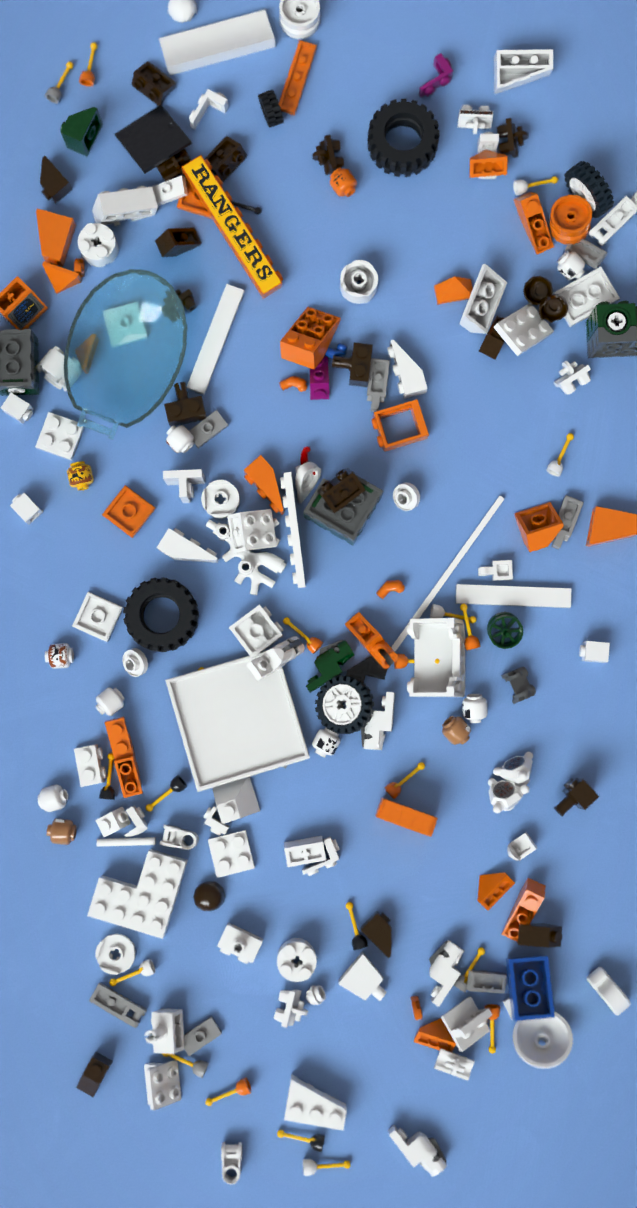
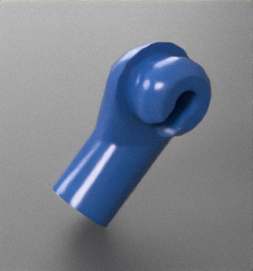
(340, 351)

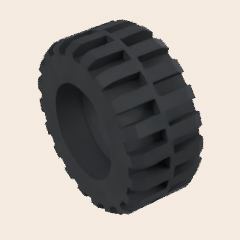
(408, 115)
(135, 614)

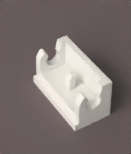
(304, 851)

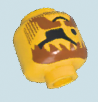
(80, 475)

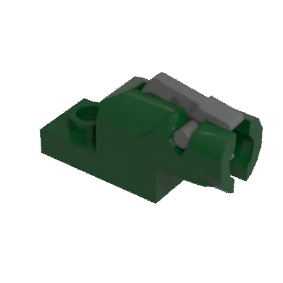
(328, 663)

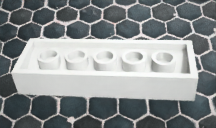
(217, 42)

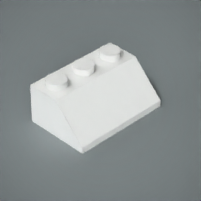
(483, 301)

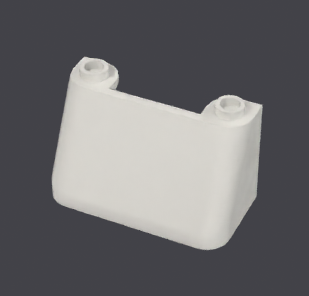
(443, 641)

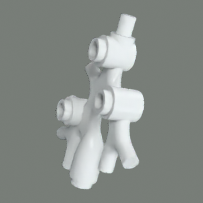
(250, 558)

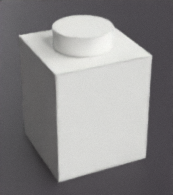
(17, 408)
(26, 508)
(594, 651)

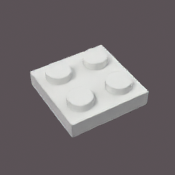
(59, 436)
(231, 853)

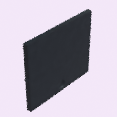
(153, 139)

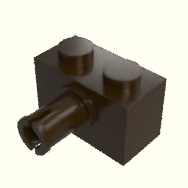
(357, 364)
(185, 409)
(577, 794)

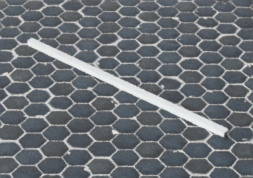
(450, 569)

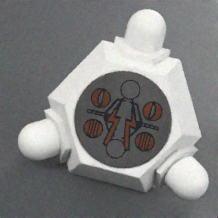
(516, 769)
(505, 794)

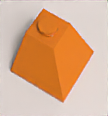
(538, 526)

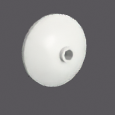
(553, 1031)

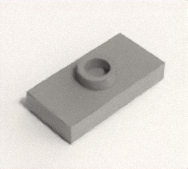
(588, 252)
(208, 428)
(486, 981)
(201, 1035)

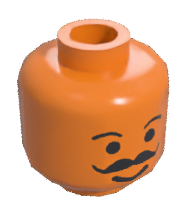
(343, 182)

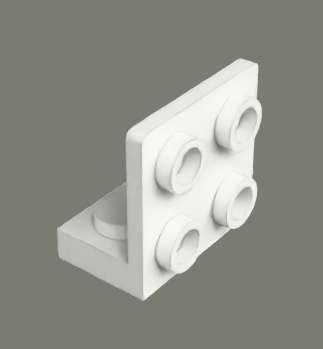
(252, 530)

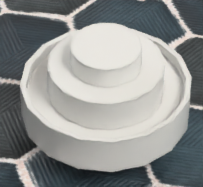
(406, 496)
(135, 662)

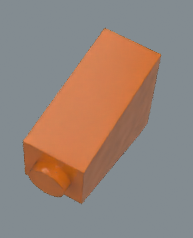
(55, 236)
(610, 525)

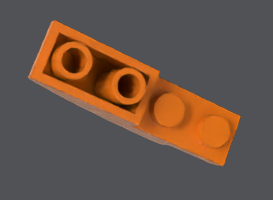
(124, 757)

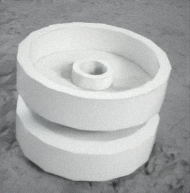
(299, 17)

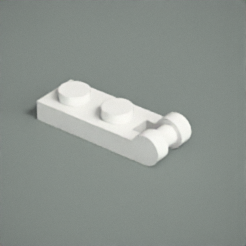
(614, 220)

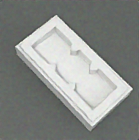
(170, 190)

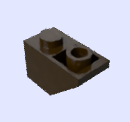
(493, 341)

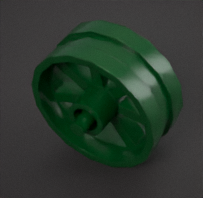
(505, 630)

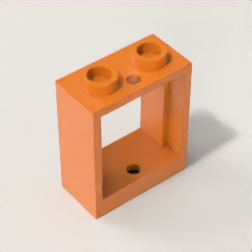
(418, 420)

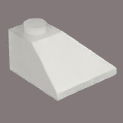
(235, 800)

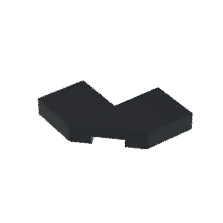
(367, 667)

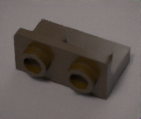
(152, 82)
(226, 158)
(341, 489)

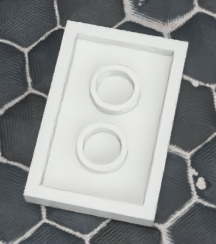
(586, 294)
(523, 329)

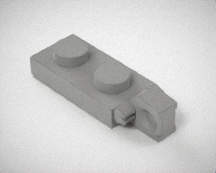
(377, 382)
(569, 514)

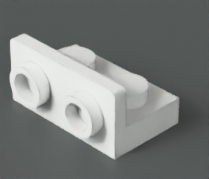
(89, 765)

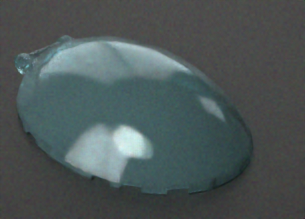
(124, 349)

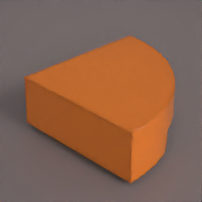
(79, 266)
(416, 1008)

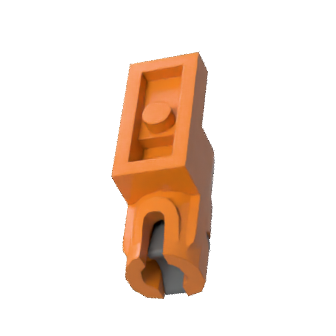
(371, 640)

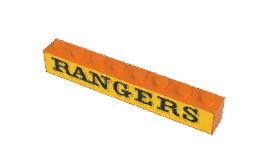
(232, 227)

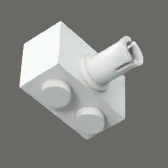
(240, 943)
(167, 1031)

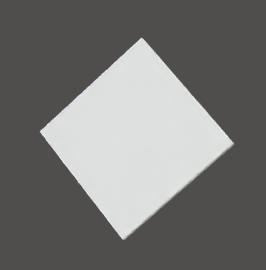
(235, 722)

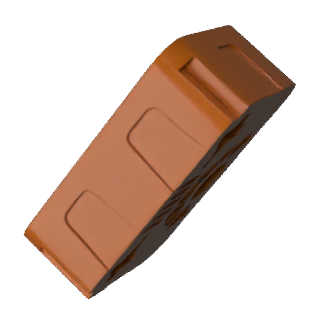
(406, 817)

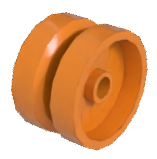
(570, 219)

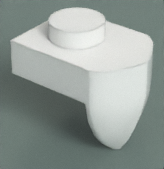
(137, 816)
(521, 847)

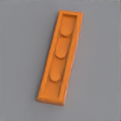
(297, 77)

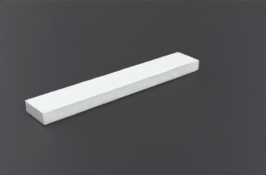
(215, 339)
(513, 596)

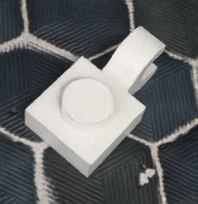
(500, 570)

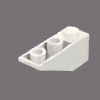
(410, 374)
(179, 548)

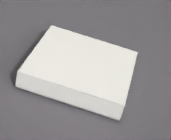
(97, 616)

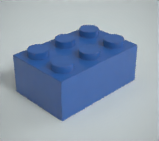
(530, 988)

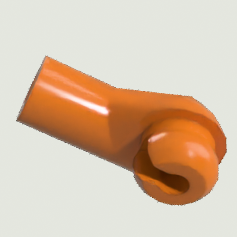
(294, 381)
(392, 585)

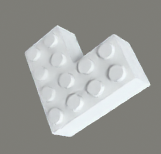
(144, 906)

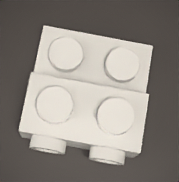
(256, 631)

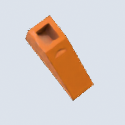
(534, 221)
(264, 478)
(525, 907)

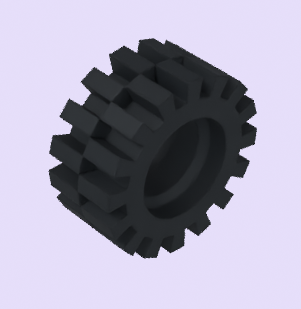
(270, 108)

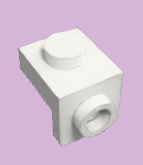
(113, 821)
(216, 825)

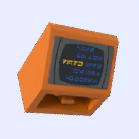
(20, 305)

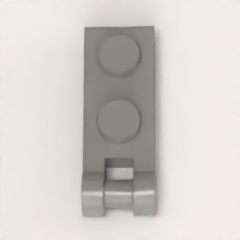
(117, 1005)

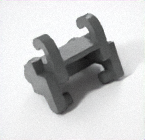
(520, 684)

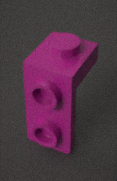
(444, 68)
(319, 381)

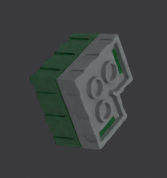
(612, 330)
(18, 362)
(350, 519)

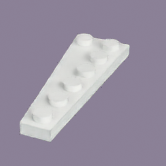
(291, 521)

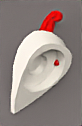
(306, 475)

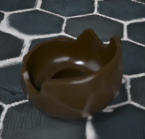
(536, 289)
(553, 307)
(209, 896)

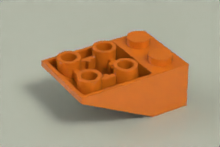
(309, 338)

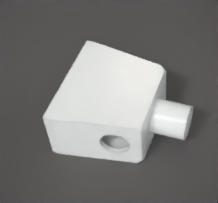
(363, 979)

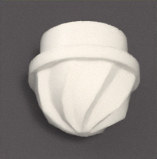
(315, 995)

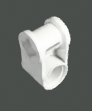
(177, 837)
(231, 1158)

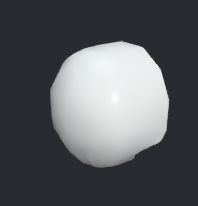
(182, 10)

